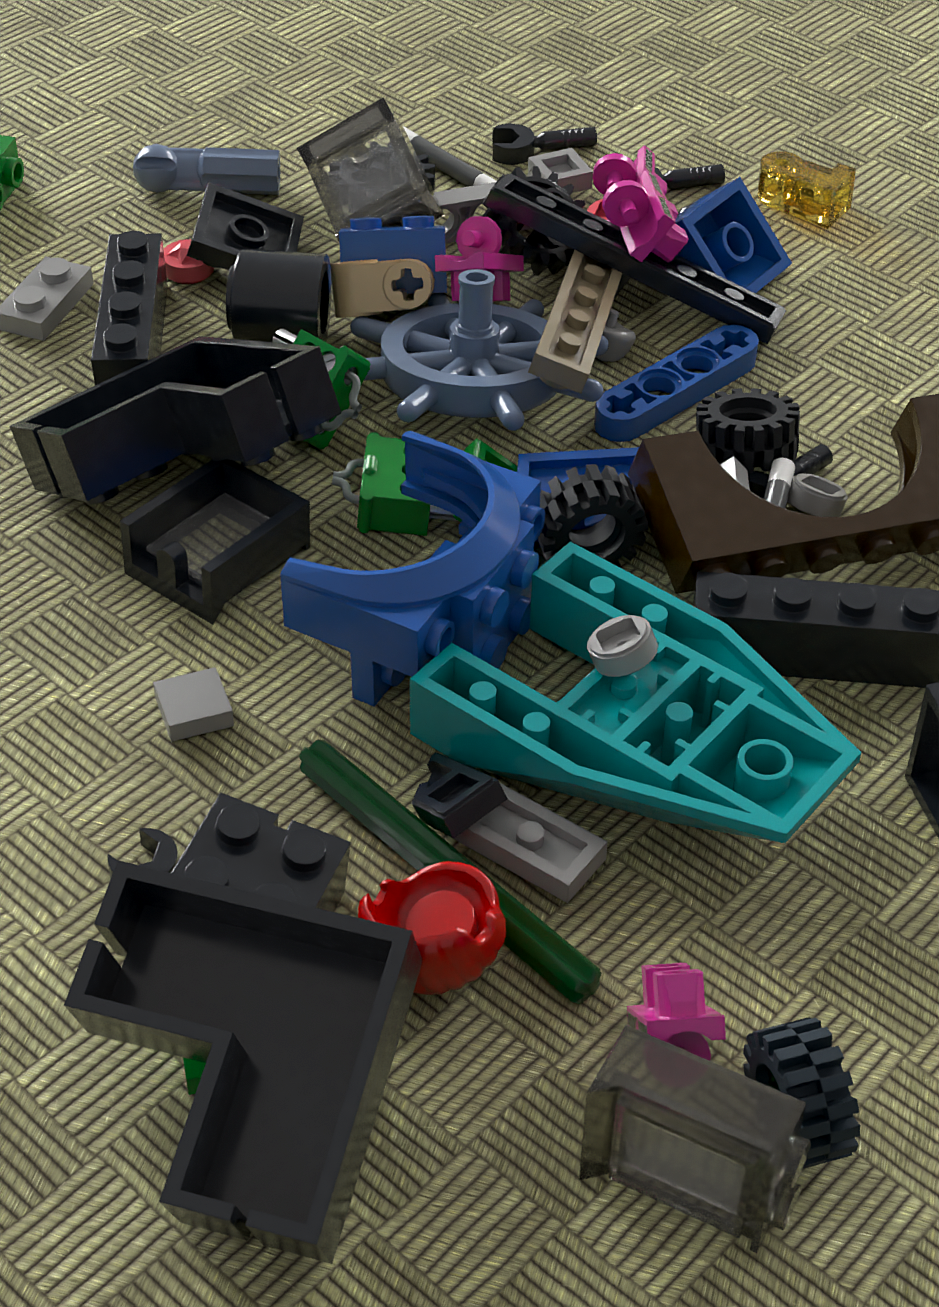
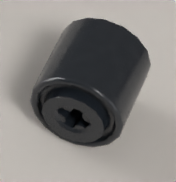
(278, 292)

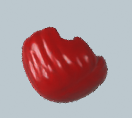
(452, 918)

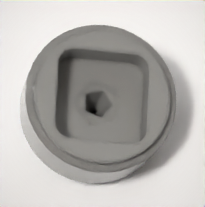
(817, 496)
(622, 645)

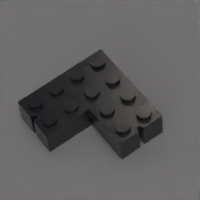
(195, 399)
(294, 1033)

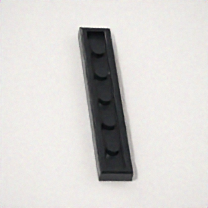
(606, 244)

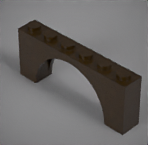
(719, 526)

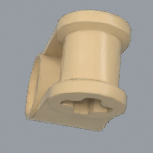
(371, 288)

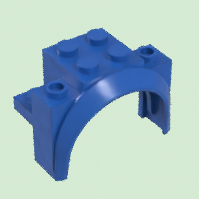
(461, 595)

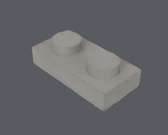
(44, 298)
(537, 845)

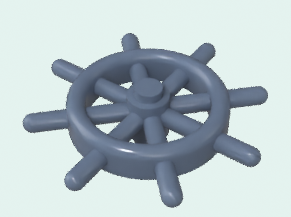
(465, 356)

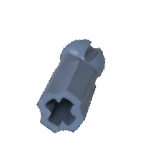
(190, 169)

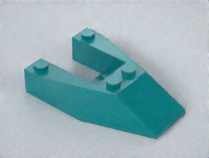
(686, 740)

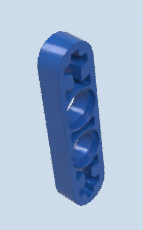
(631, 411)

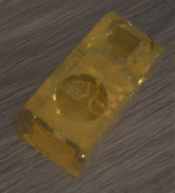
(805, 188)

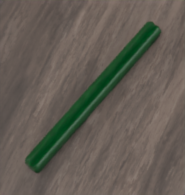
(421, 846)

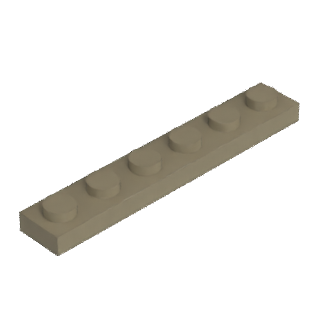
(575, 324)

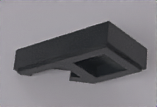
(455, 796)

